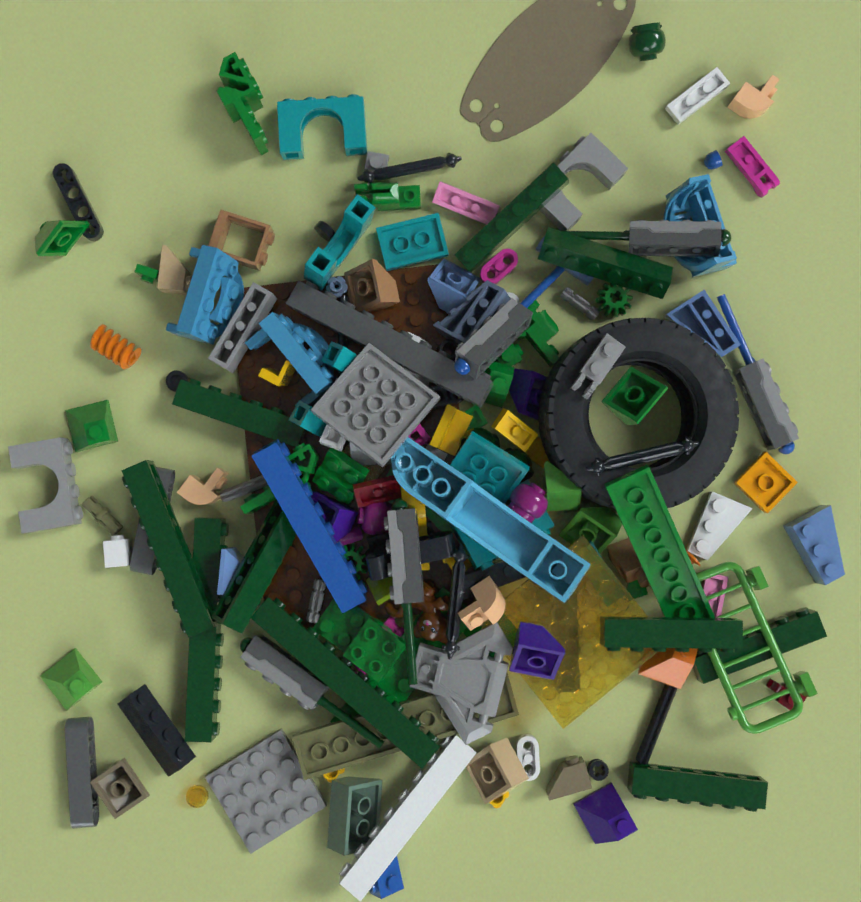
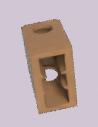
(626, 562)

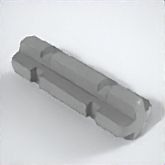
(579, 303)
(316, 601)

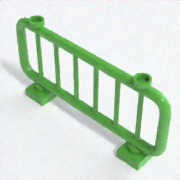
(802, 683)

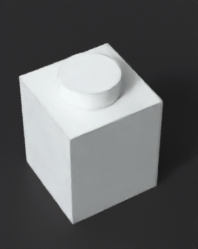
(117, 551)

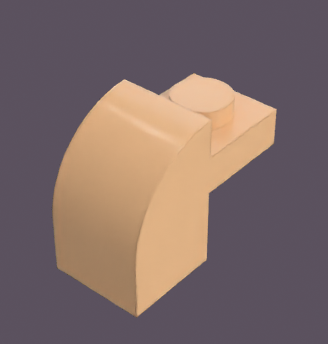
(751, 102)
(203, 493)
(489, 604)

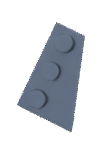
(472, 313)

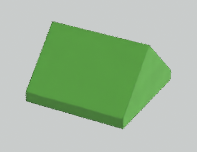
(559, 490)

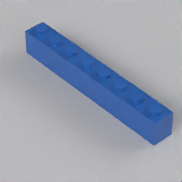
(309, 525)

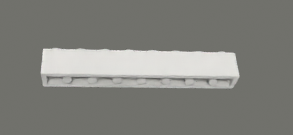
(405, 817)

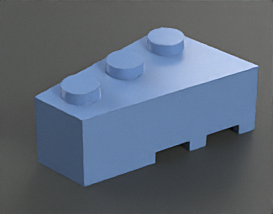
(705, 320)
(817, 544)

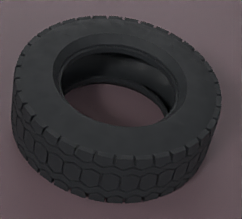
(694, 374)

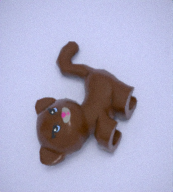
(431, 623)

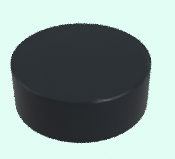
(324, 230)
(173, 379)

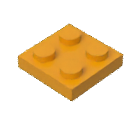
(765, 482)

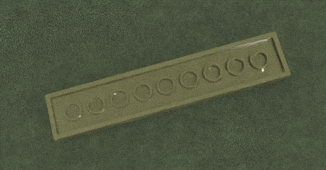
(339, 746)

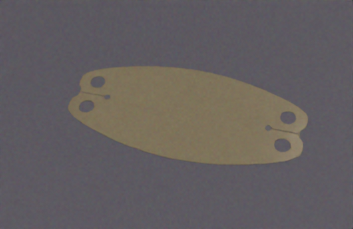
(543, 62)

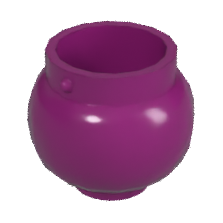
(528, 501)
(372, 518)

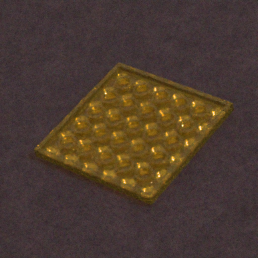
(587, 666)

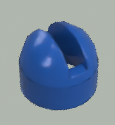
(713, 160)

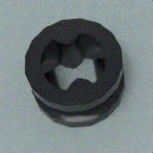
(596, 762)

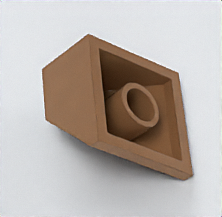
(371, 287)

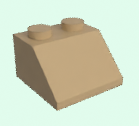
(496, 770)

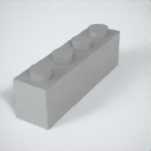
(242, 327)

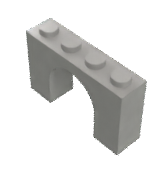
(588, 156)
(65, 507)

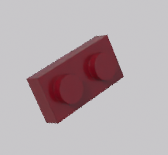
(377, 491)

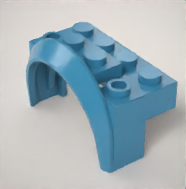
(699, 202)
(199, 302)
(289, 339)

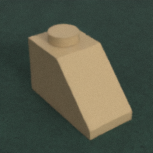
(172, 275)

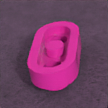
(497, 266)

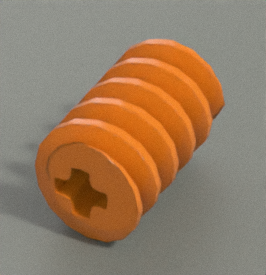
(114, 348)

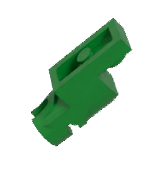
(390, 195)
(541, 330)

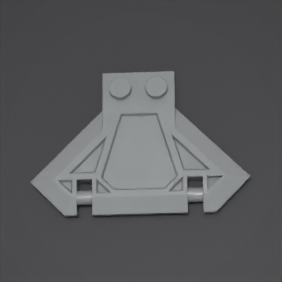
(468, 680)

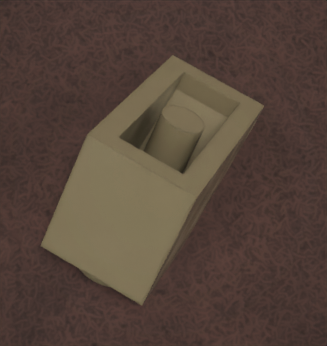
(569, 778)

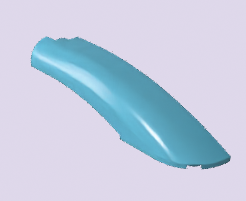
(488, 520)

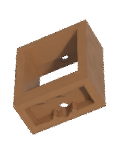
(221, 231)

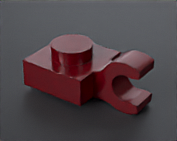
(784, 700)

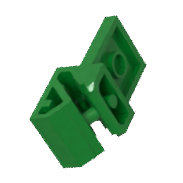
(242, 97)
(308, 462)
(362, 639)

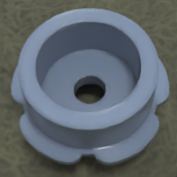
(337, 281)

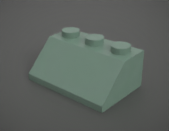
(353, 812)

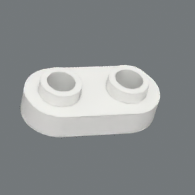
(529, 755)

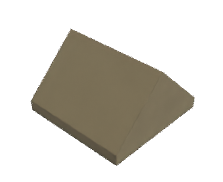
(119, 788)

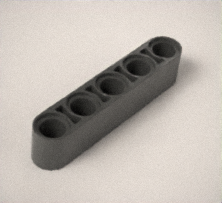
(142, 556)
(81, 771)

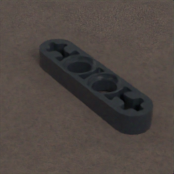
(79, 201)

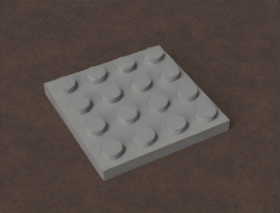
(375, 404)
(265, 791)

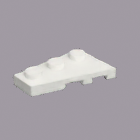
(715, 524)

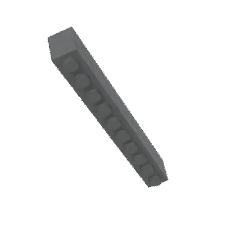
(399, 347)

